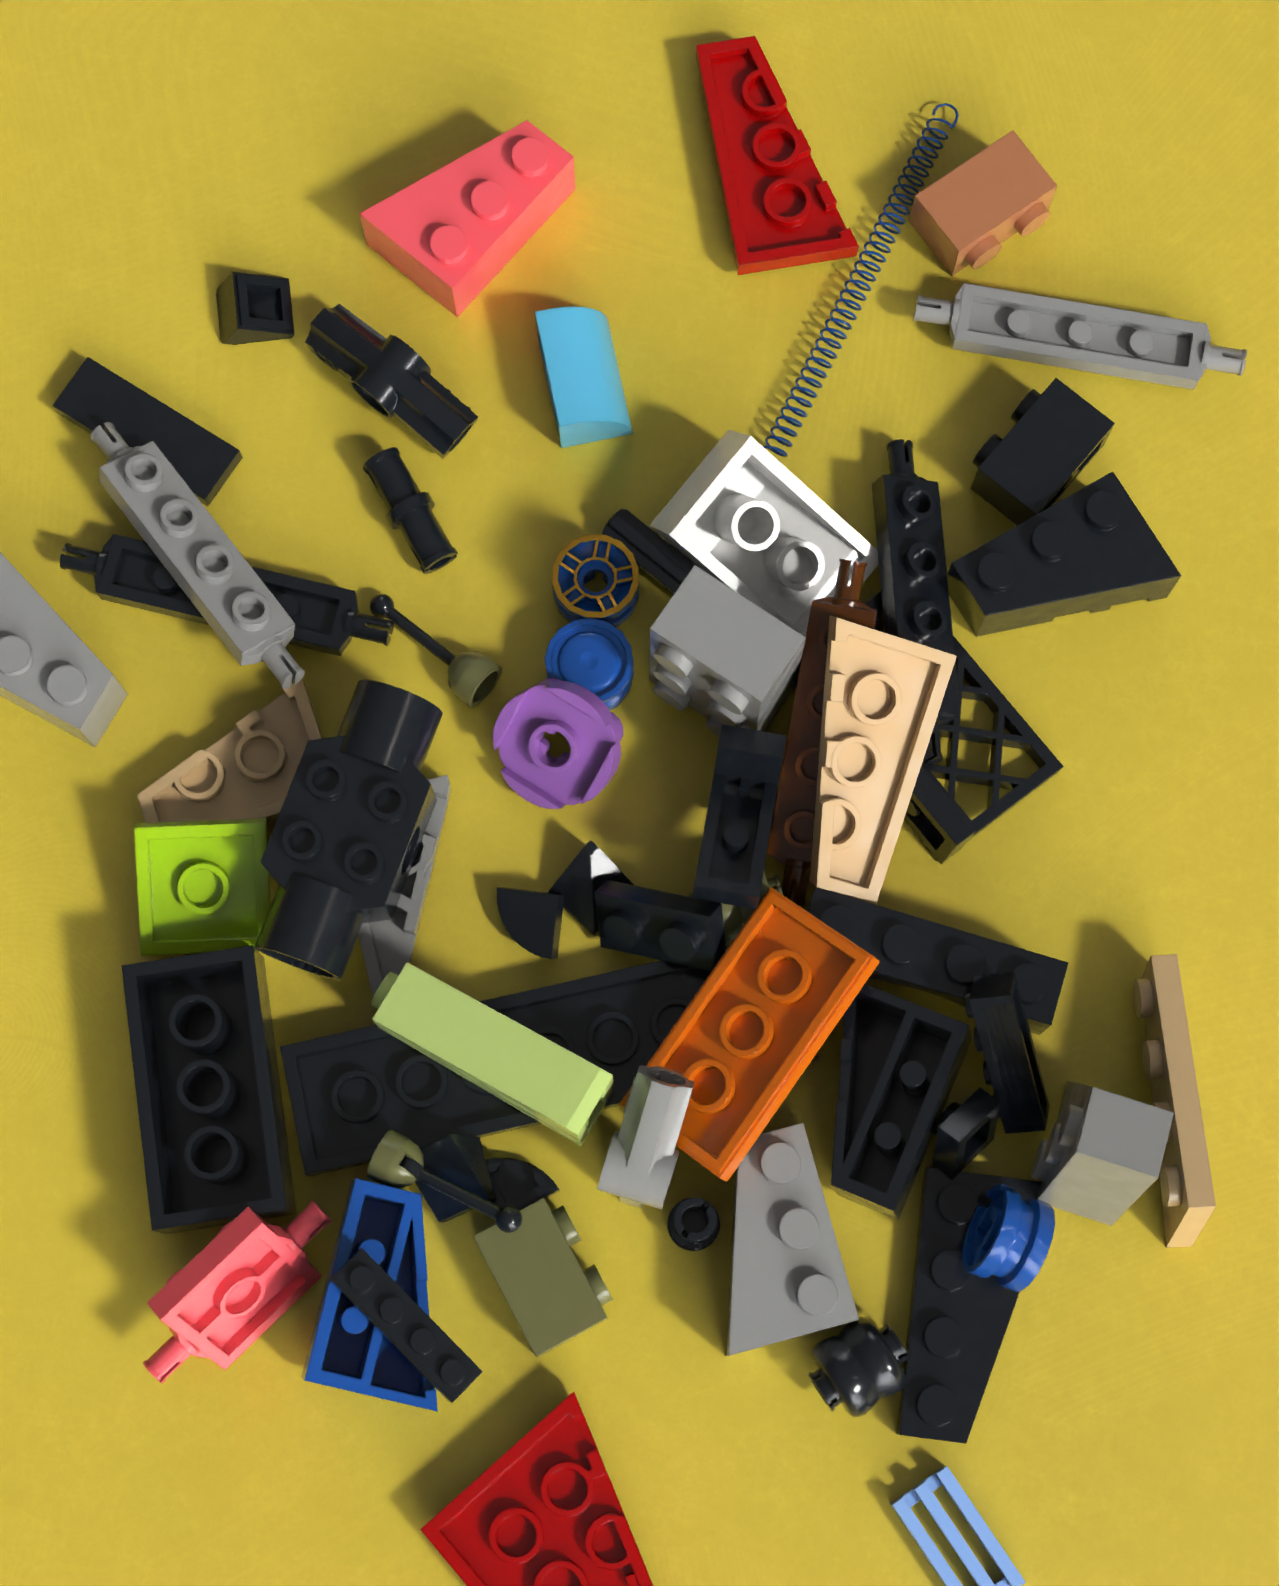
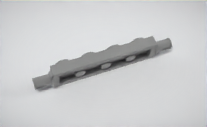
(1079, 336)
(198, 554)

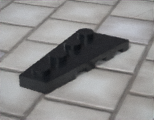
(953, 1315)

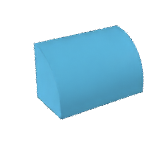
(582, 375)

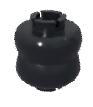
(859, 1366)

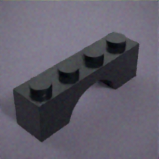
(939, 956)

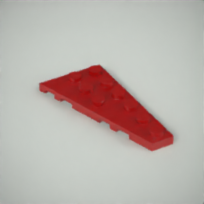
(542, 1515)

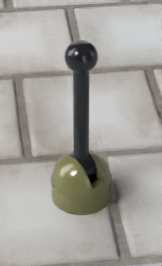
(469, 673)
(400, 1163)

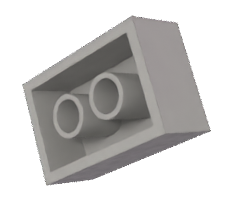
(722, 655)

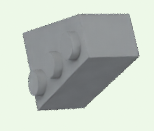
(49, 666)
(1100, 1153)
(784, 1247)

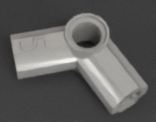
(644, 1151)

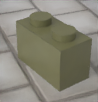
(543, 1278)

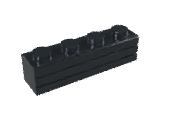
(1008, 1051)
(406, 1325)

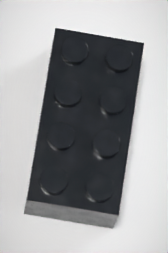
(208, 1089)

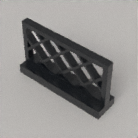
(932, 807)

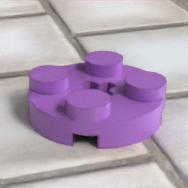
(589, 730)

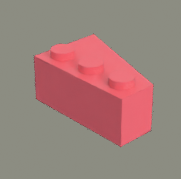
(472, 214)

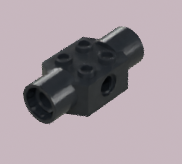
(349, 829)

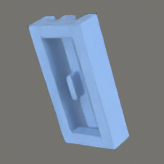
(924, 1492)

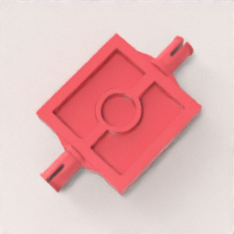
(234, 1289)

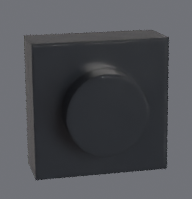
(964, 1131)

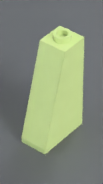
(493, 1052)

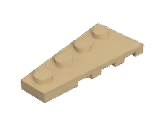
(873, 740)
(1169, 1066)

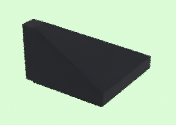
(582, 879)

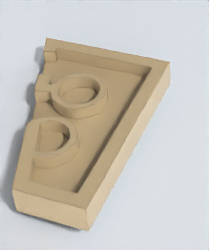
(243, 771)

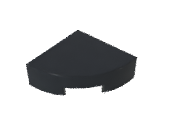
(532, 919)
(518, 1183)

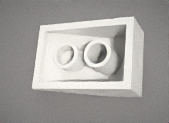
(761, 530)

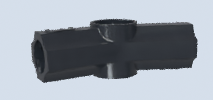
(390, 378)

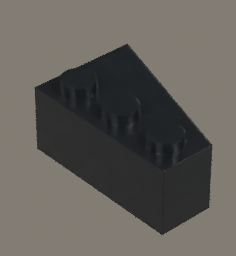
(1063, 562)
(891, 1093)

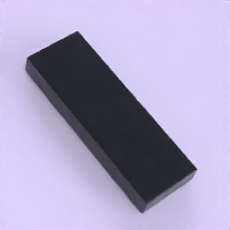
(102, 396)

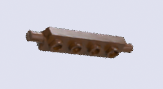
(796, 797)

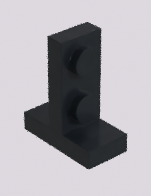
(739, 817)

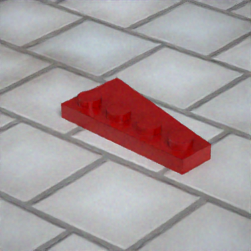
(768, 181)

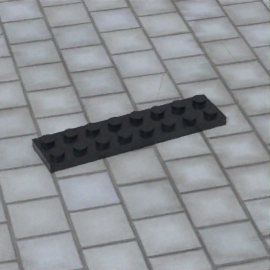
(366, 1082)

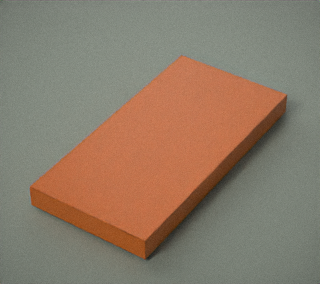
(758, 1026)

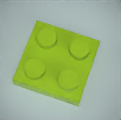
(201, 885)

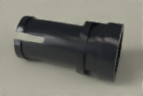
(693, 1224)

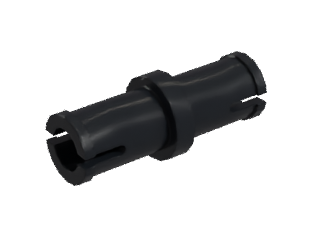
(410, 510)

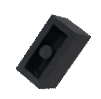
(1041, 454)

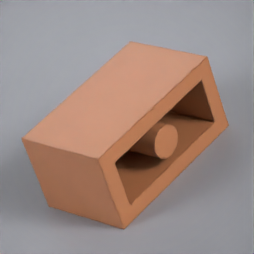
(983, 204)

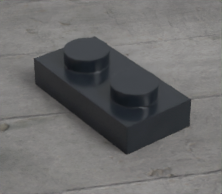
(660, 925)

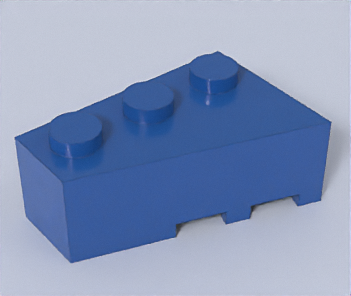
(345, 1345)

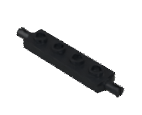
(914, 569)
(135, 577)

